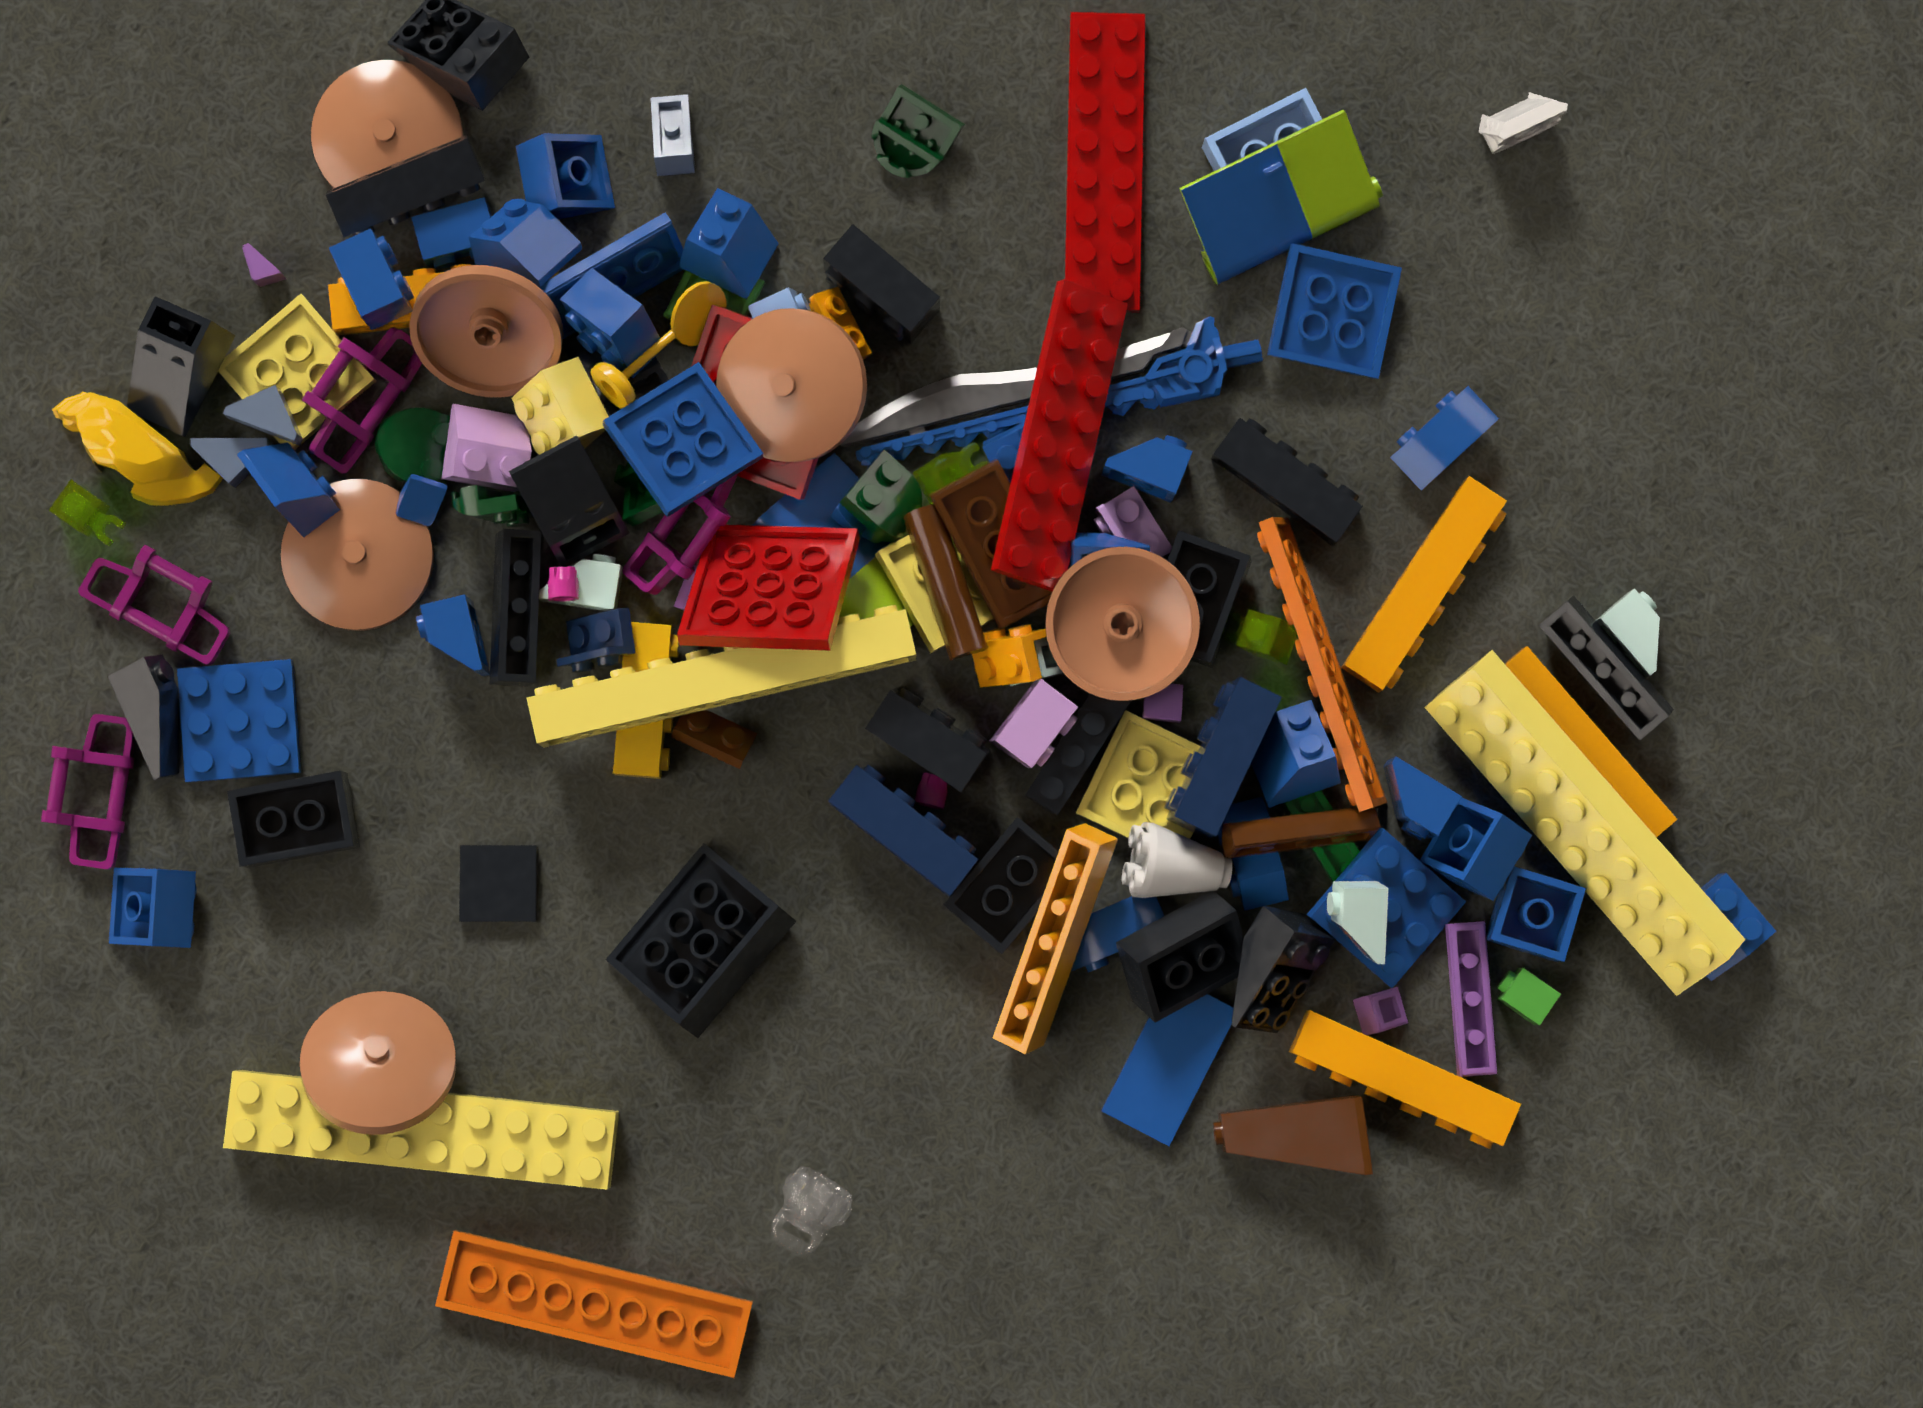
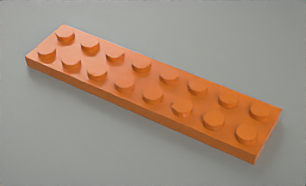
(1326, 675)
(594, 1303)

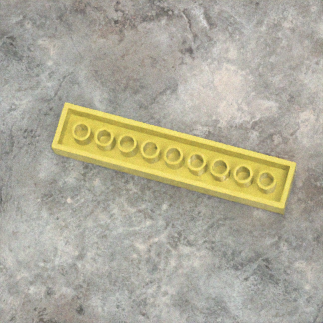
(715, 679)
(1585, 823)
(459, 1137)

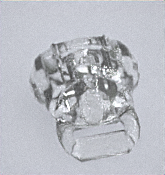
(812, 1206)

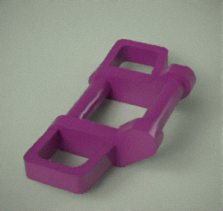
(365, 430)
(678, 563)
(122, 606)
(117, 794)

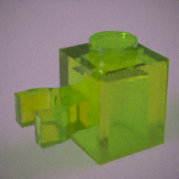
(946, 469)
(84, 512)
(1263, 636)

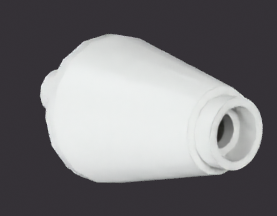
(1172, 864)

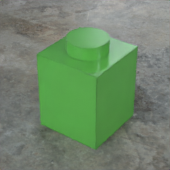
(1527, 995)

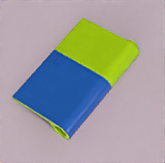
(1280, 197)
(830, 482)

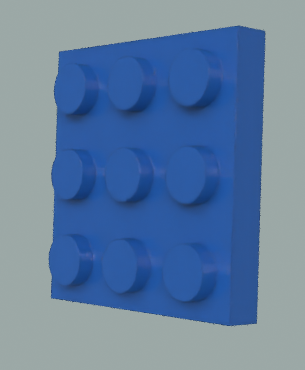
(1334, 311)
(682, 439)
(239, 720)
(1416, 904)

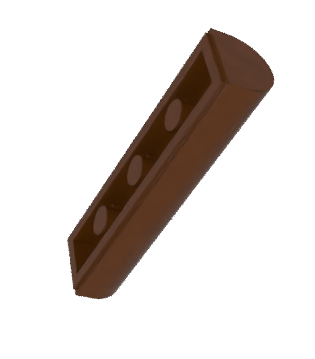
(945, 583)
(1298, 831)

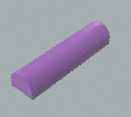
(1471, 999)

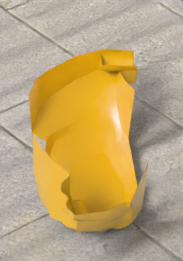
(136, 450)

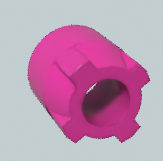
(563, 584)
(931, 792)

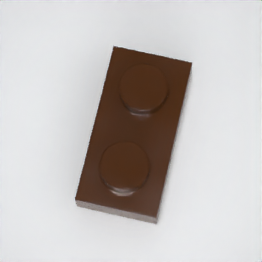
(715, 736)

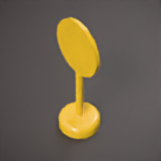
(686, 326)

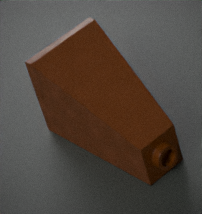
(1308, 1133)

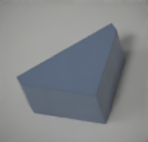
(267, 413)
(222, 455)

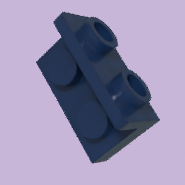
(598, 639)

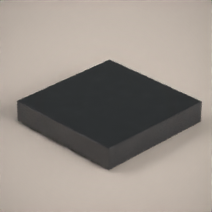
(498, 883)

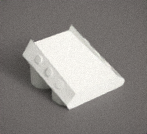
(1521, 121)

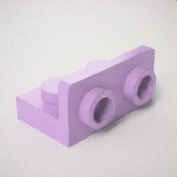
(1131, 519)

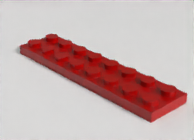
(1105, 154)
(1059, 435)

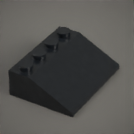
(700, 940)

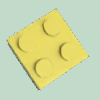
(560, 406)

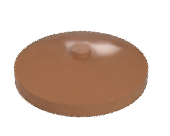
(380, 118)
(485, 330)
(794, 383)
(361, 562)
(1122, 623)
(378, 1062)

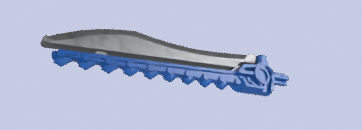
(1172, 380)

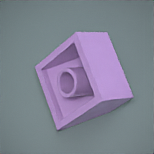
(484, 447)
(1035, 724)

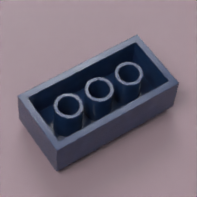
(1223, 757)
(904, 831)

